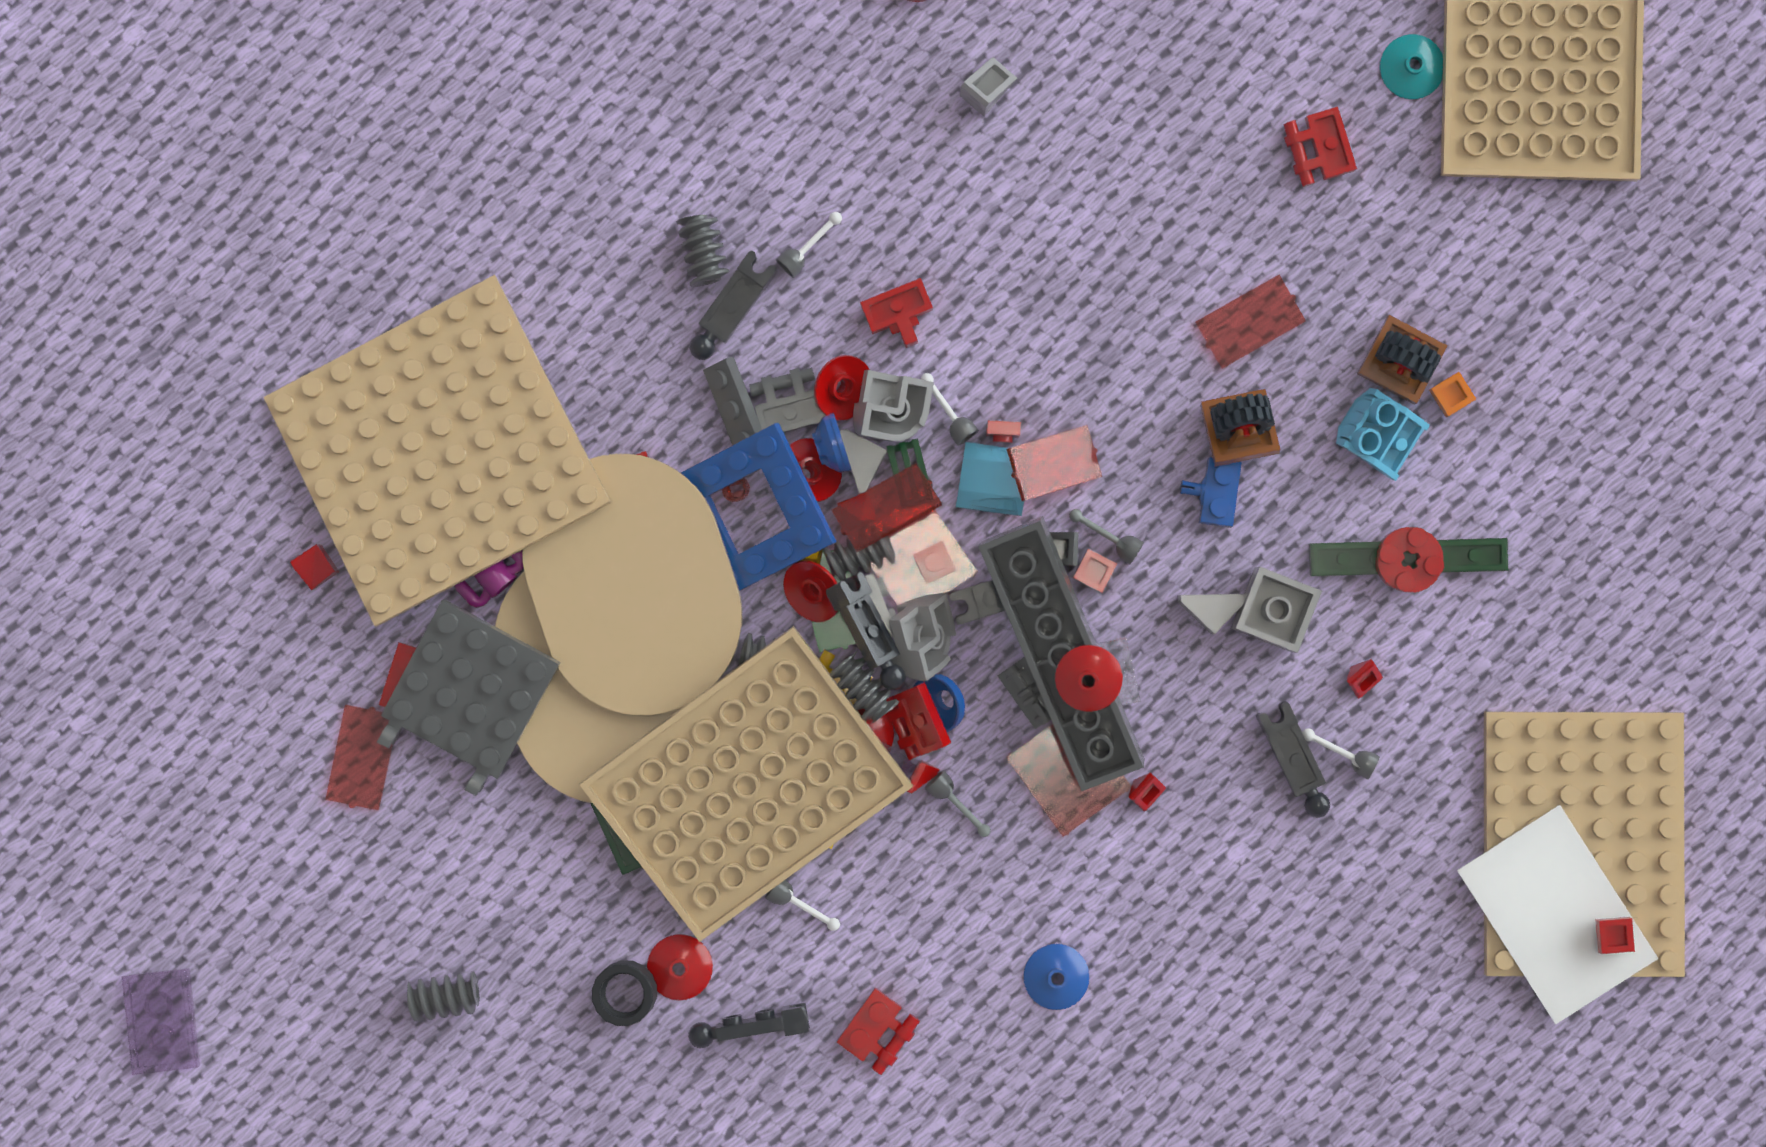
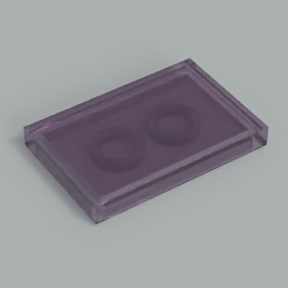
(160, 1021)

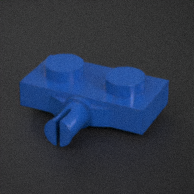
(1216, 493)

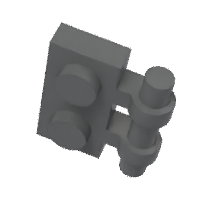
(792, 411)

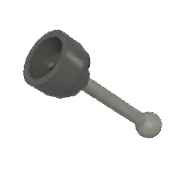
(1126, 547)
(942, 787)

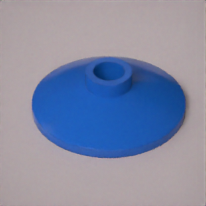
(1044, 964)

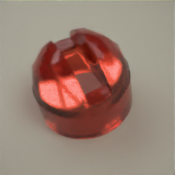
(739, 495)

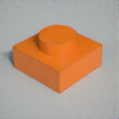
(1452, 394)

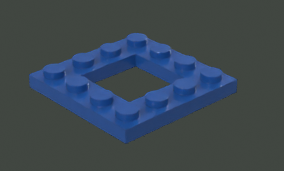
(807, 524)

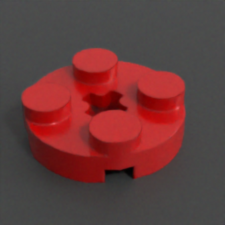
(1415, 541)

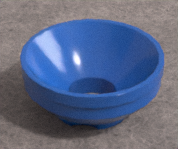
(830, 444)
(952, 715)

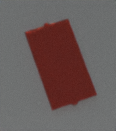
(1250, 321)
(1054, 463)
(886, 507)
(359, 760)

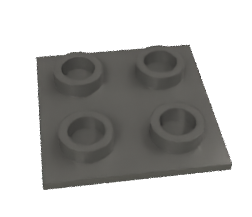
(1025, 692)

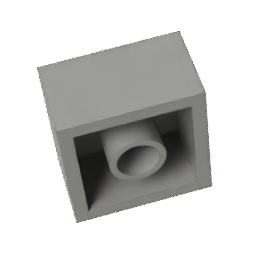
(1276, 609)

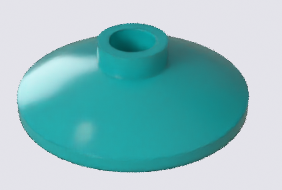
(1399, 75)

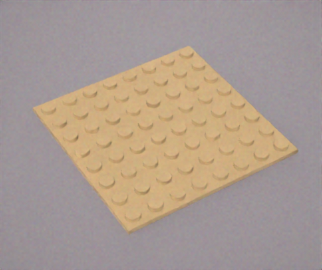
(436, 450)

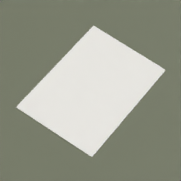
(1543, 903)

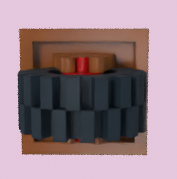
(1402, 359)
(1240, 427)

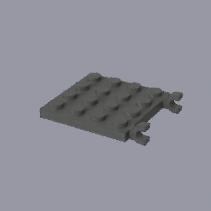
(469, 691)

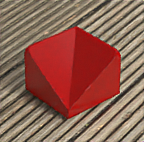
(314, 566)

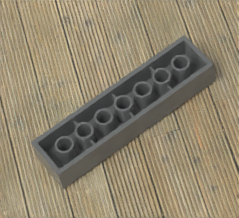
(1047, 627)

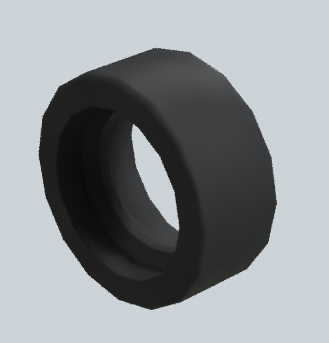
(601, 1003)

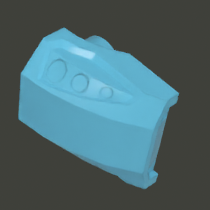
(1384, 429)
(988, 481)

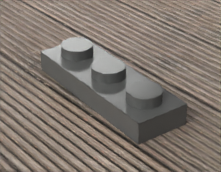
(732, 400)

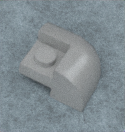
(891, 406)
(923, 635)

